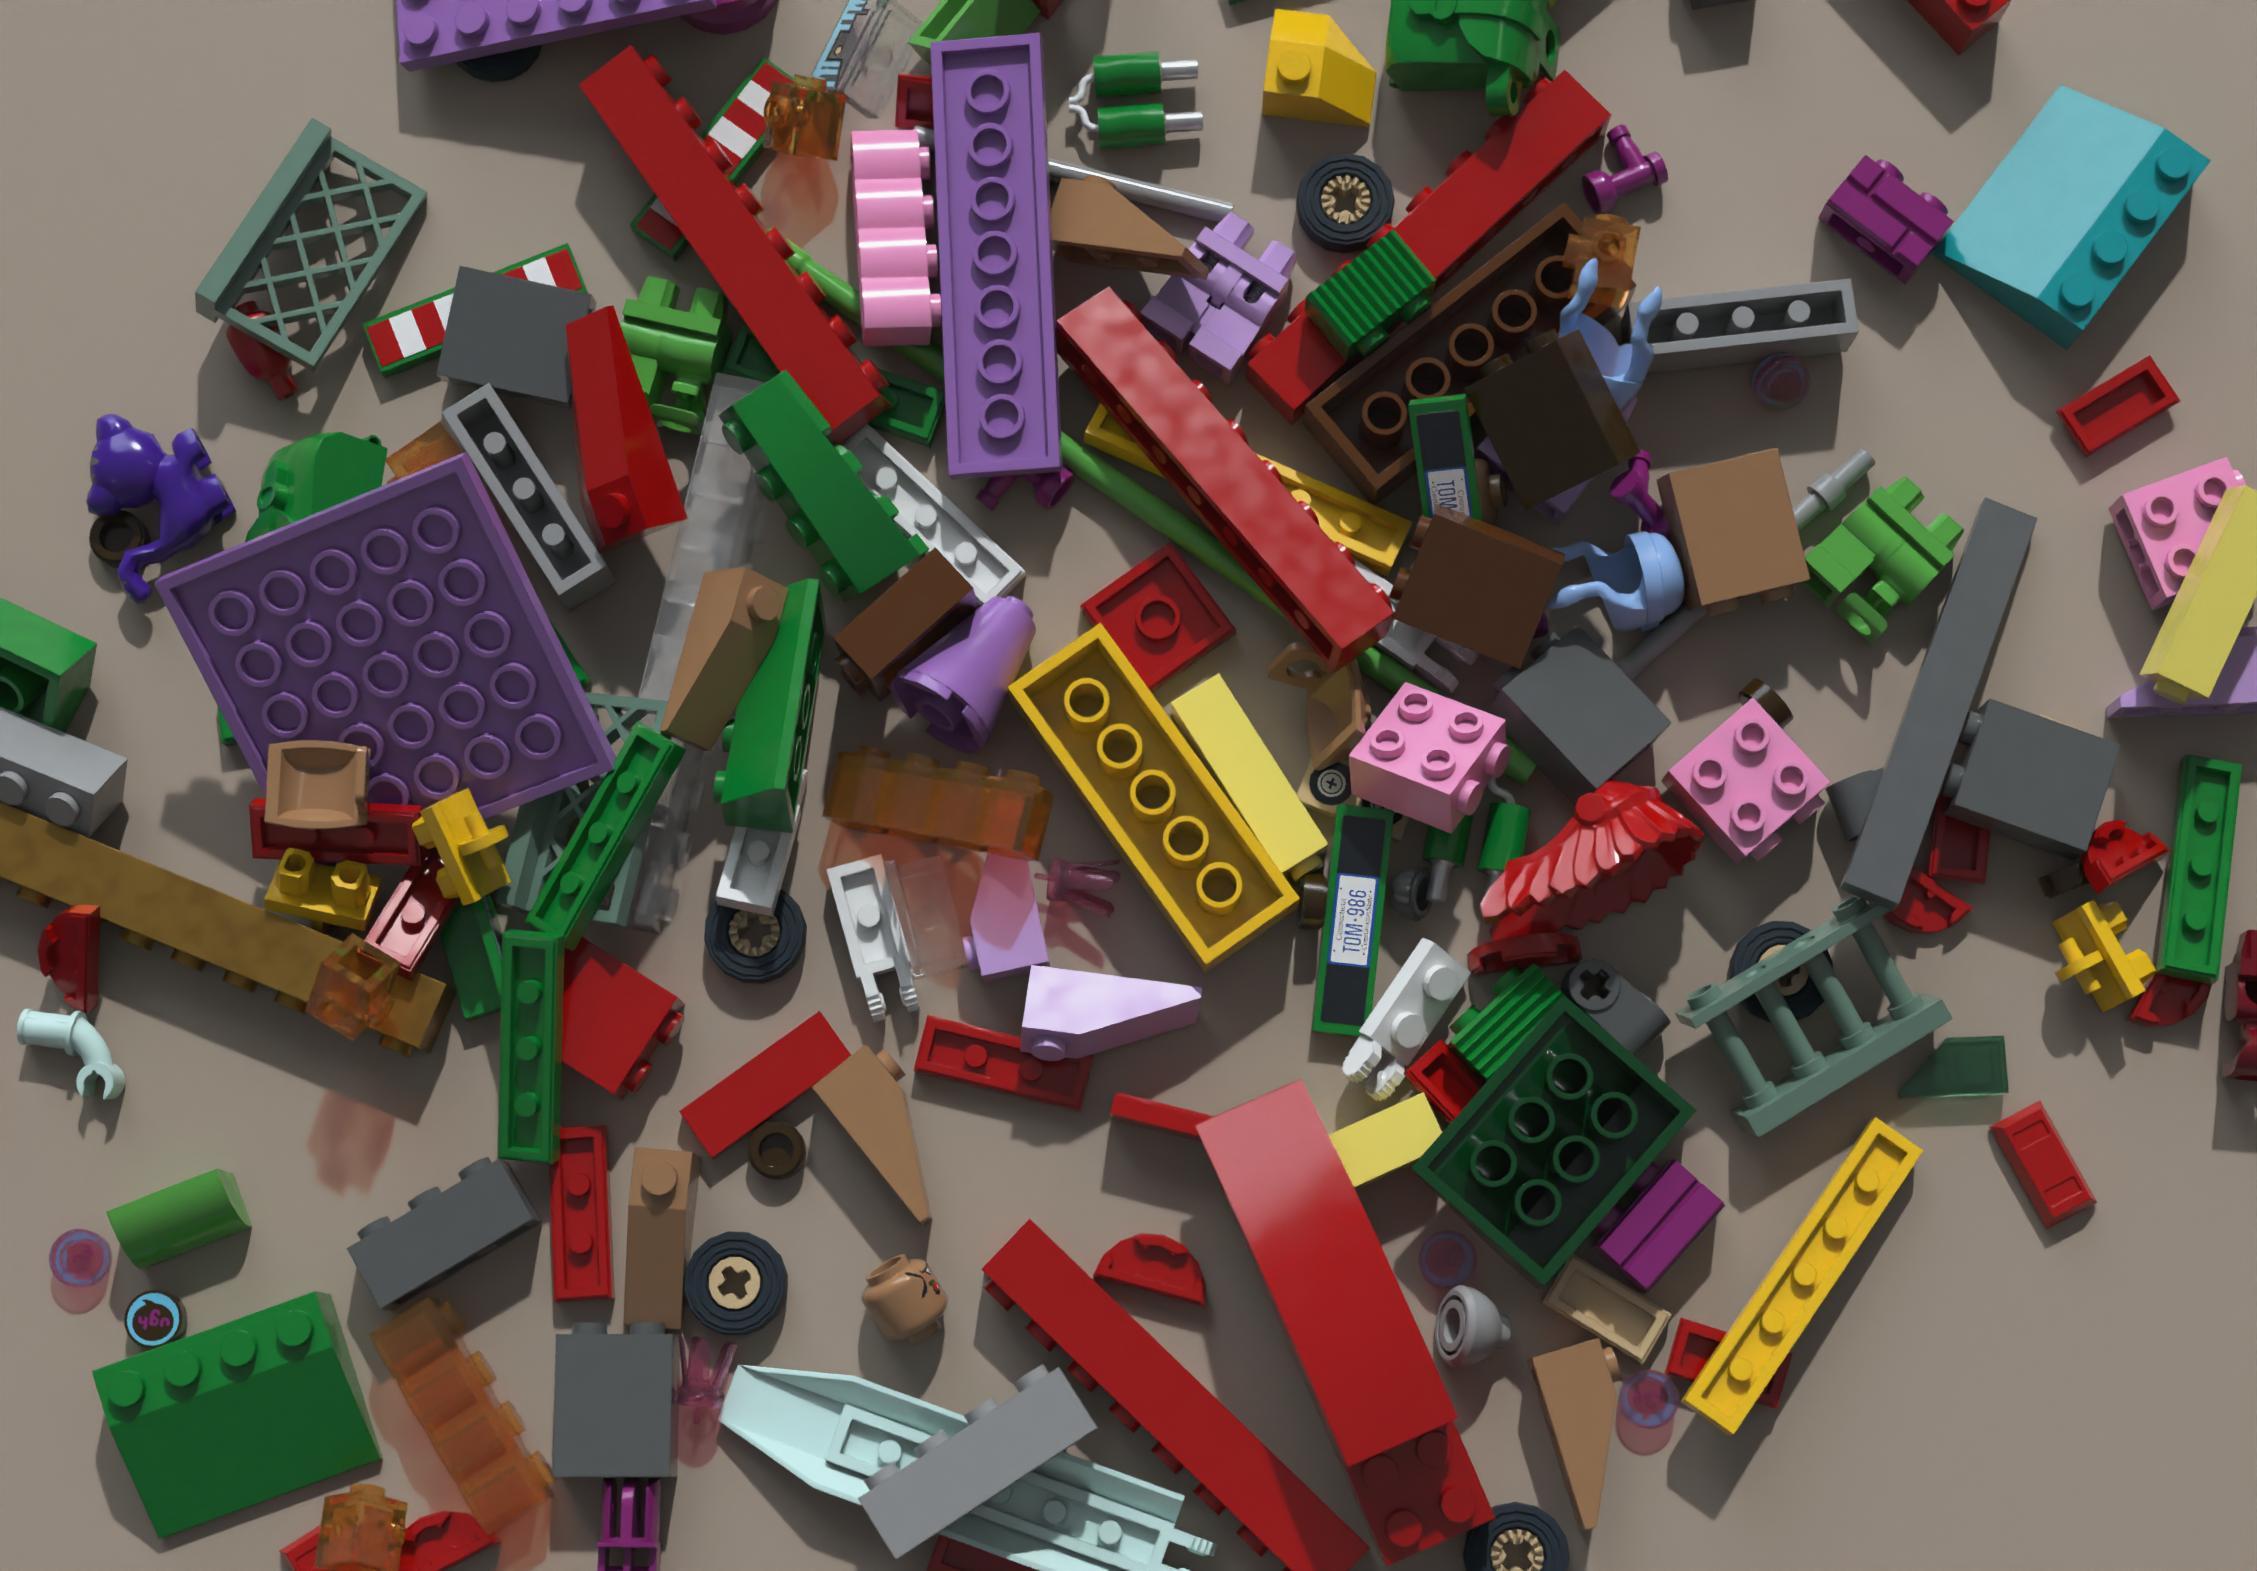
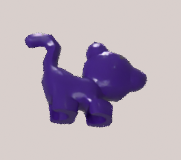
(134, 470)

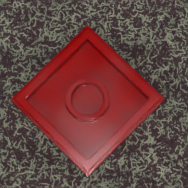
(1160, 617)

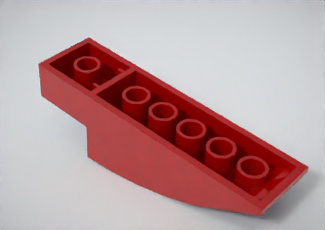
(1346, 1322)

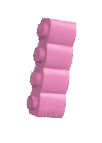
(892, 238)

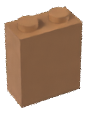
(1734, 531)

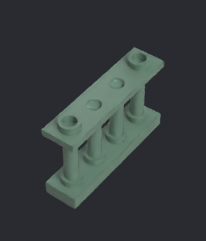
(1861, 1044)

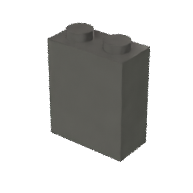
(511, 336)
(1576, 713)
(2029, 778)
(616, 1402)

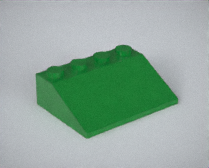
(238, 1413)

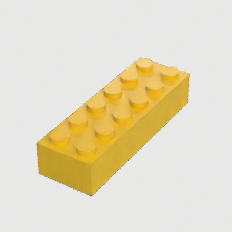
(1153, 797)

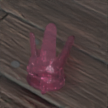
(1069, 877)
(696, 1386)

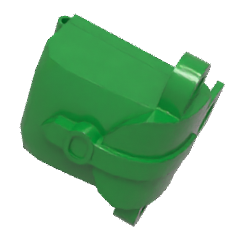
(1471, 47)
(315, 477)

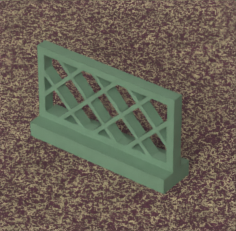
(263, 232)
(545, 823)

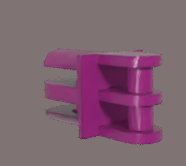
(630, 1524)

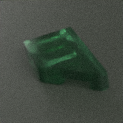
(1961, 1069)

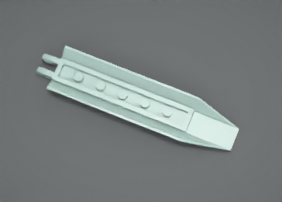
(1054, 1519)

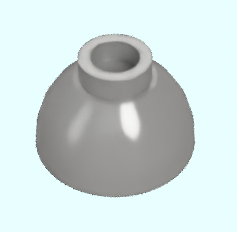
(1469, 1327)

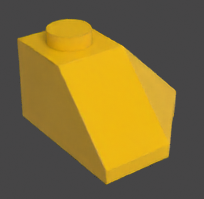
(1316, 72)

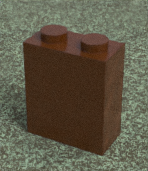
(1476, 585)

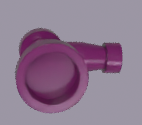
(1603, 190)
(1633, 487)
(1048, 491)

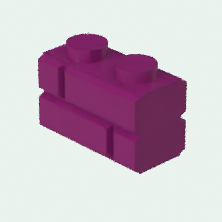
(1886, 217)
(1656, 1224)

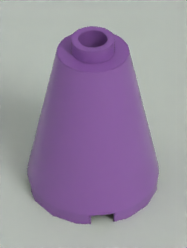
(966, 674)

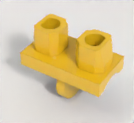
(464, 846)
(323, 892)
(2097, 956)

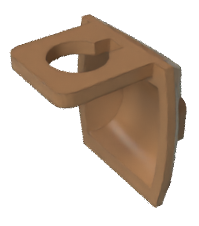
(1335, 703)
(317, 785)

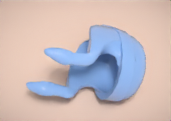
(1621, 366)
(1635, 583)

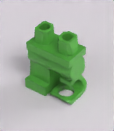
(679, 343)
(1892, 545)

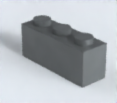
(443, 1233)

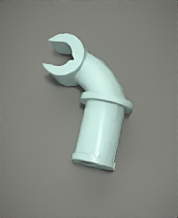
(77, 1038)

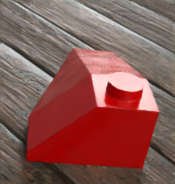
(619, 454)

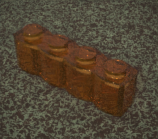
(938, 804)
(462, 1415)

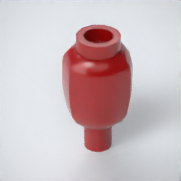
(260, 359)

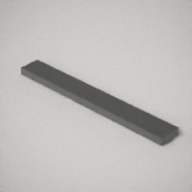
(1938, 705)

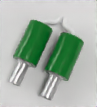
(1134, 76)
(1502, 841)

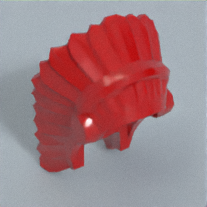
(1600, 862)

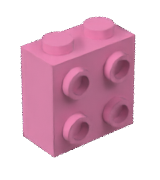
(2167, 523)
(1429, 757)
(1747, 783)

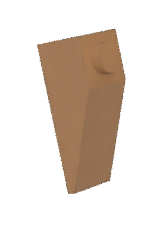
(1105, 229)
(722, 651)
(878, 1118)
(659, 1235)
(1579, 1412)

